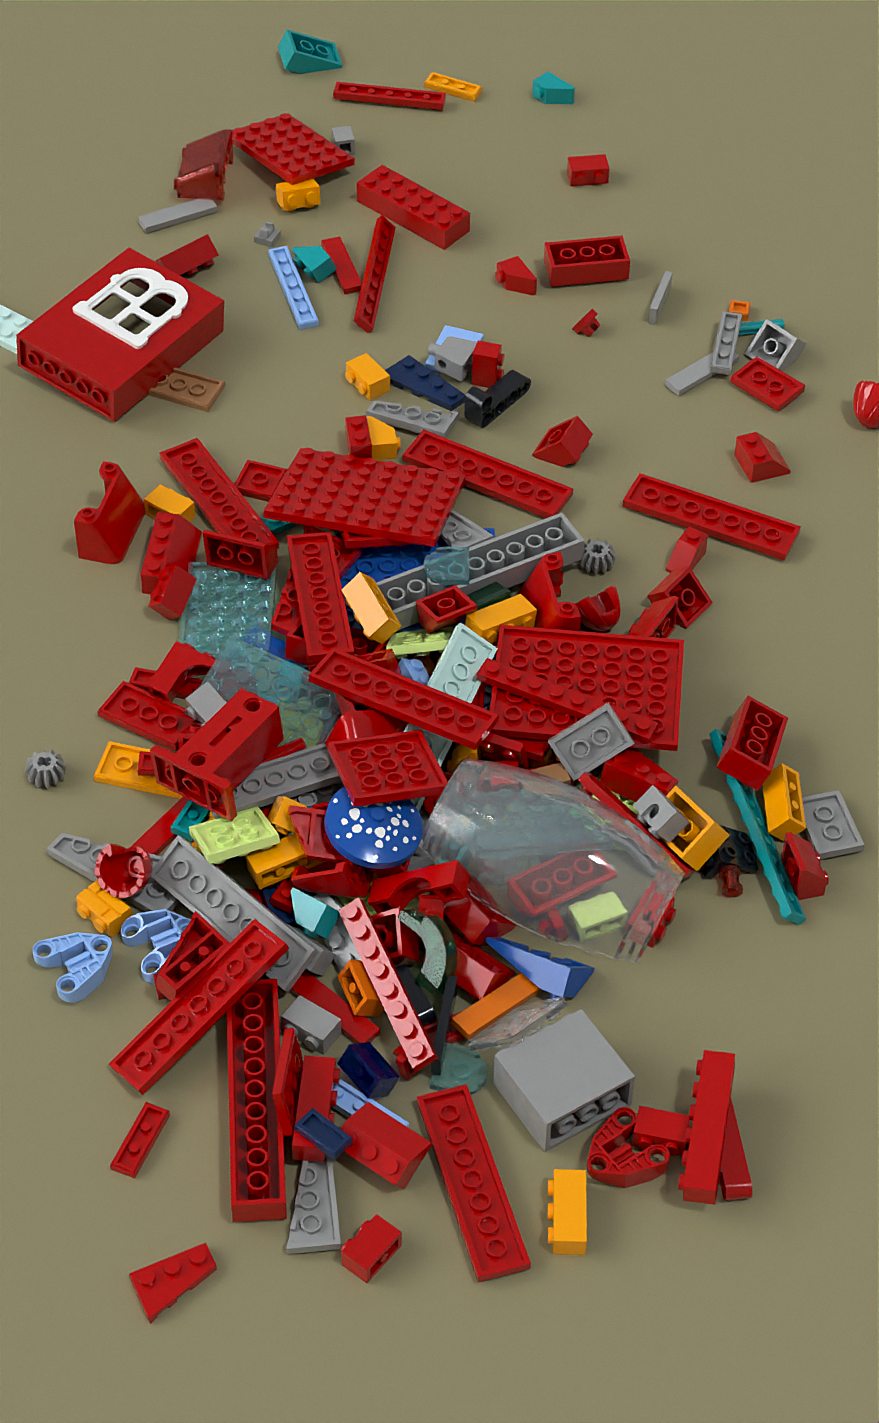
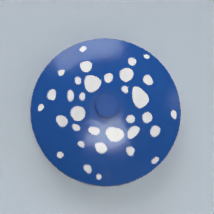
(374, 833)

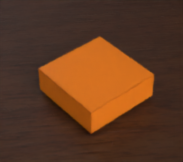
(741, 308)

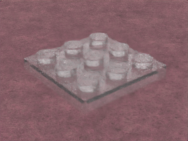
(517, 1023)

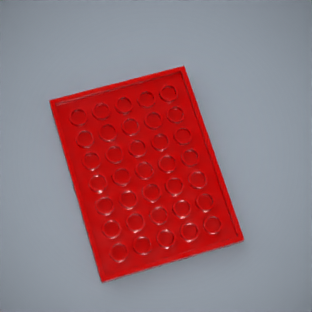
(365, 496)
(614, 668)

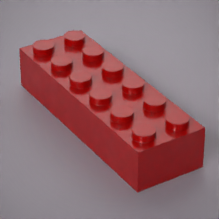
(413, 207)

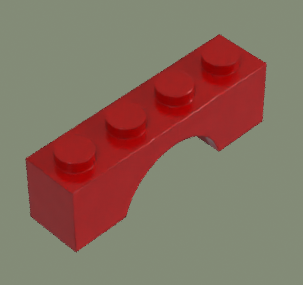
(446, 879)

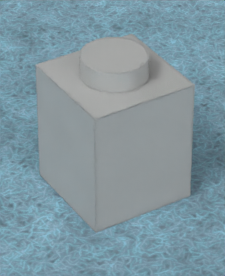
(344, 139)

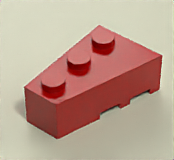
(633, 774)
(192, 953)

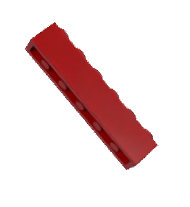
(708, 1127)

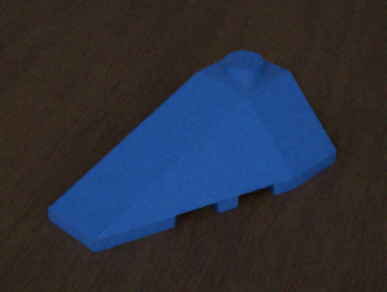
(553, 974)

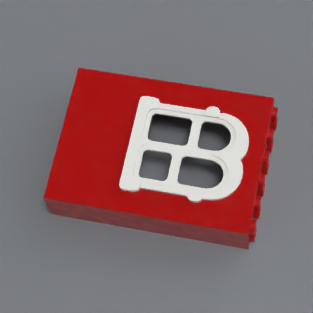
(104, 362)

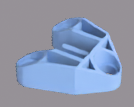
(157, 926)
(79, 954)

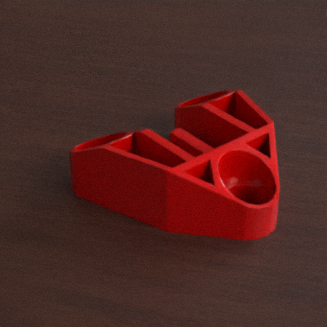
(620, 1163)

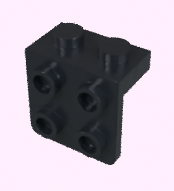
(734, 851)

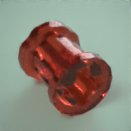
(731, 883)

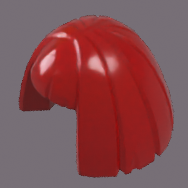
(867, 403)
(600, 611)
(123, 870)

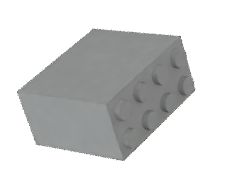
(563, 1079)

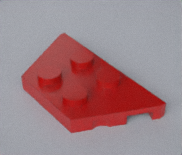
(312, 834)

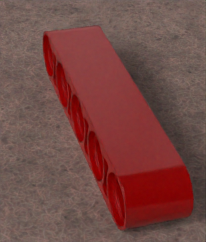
(734, 1171)

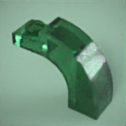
(439, 947)

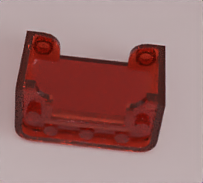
(205, 166)

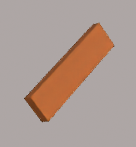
(494, 1006)

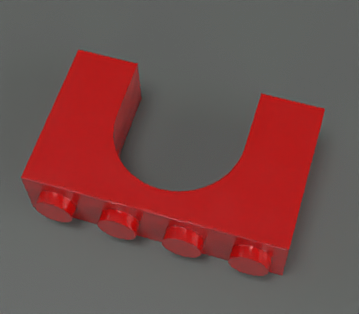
(178, 667)

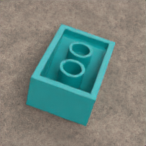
(307, 53)

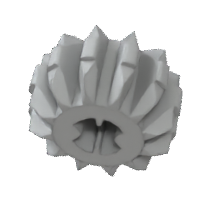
(597, 556)
(45, 768)

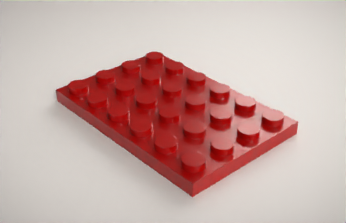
(291, 149)

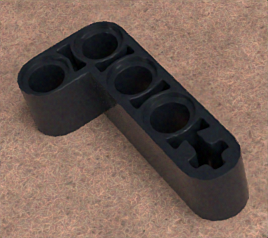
(486, 406)

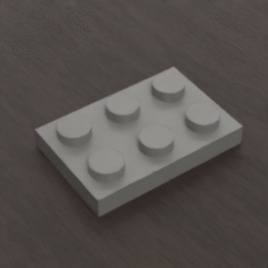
(591, 741)
(830, 825)

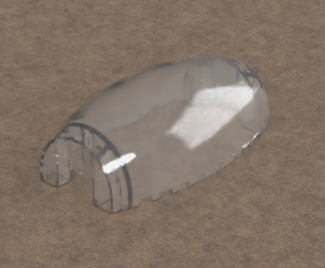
(552, 858)

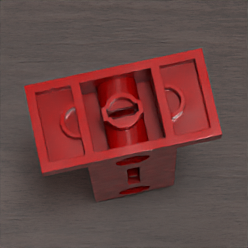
(221, 753)

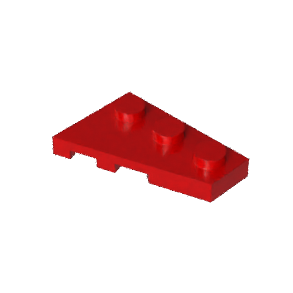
(166, 1280)

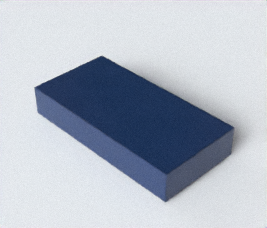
(323, 1134)

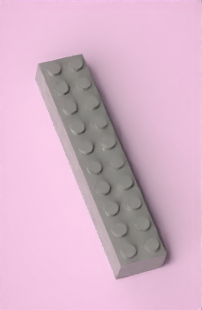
(503, 560)

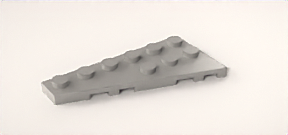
(81, 856)

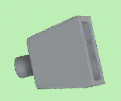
(453, 356)

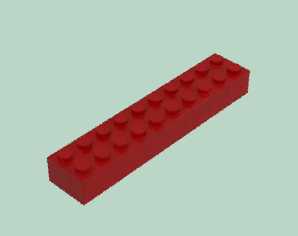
(254, 1125)

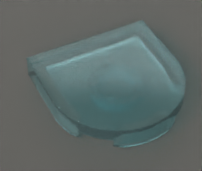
(448, 566)
(460, 1068)

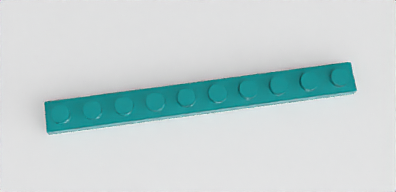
(766, 849)

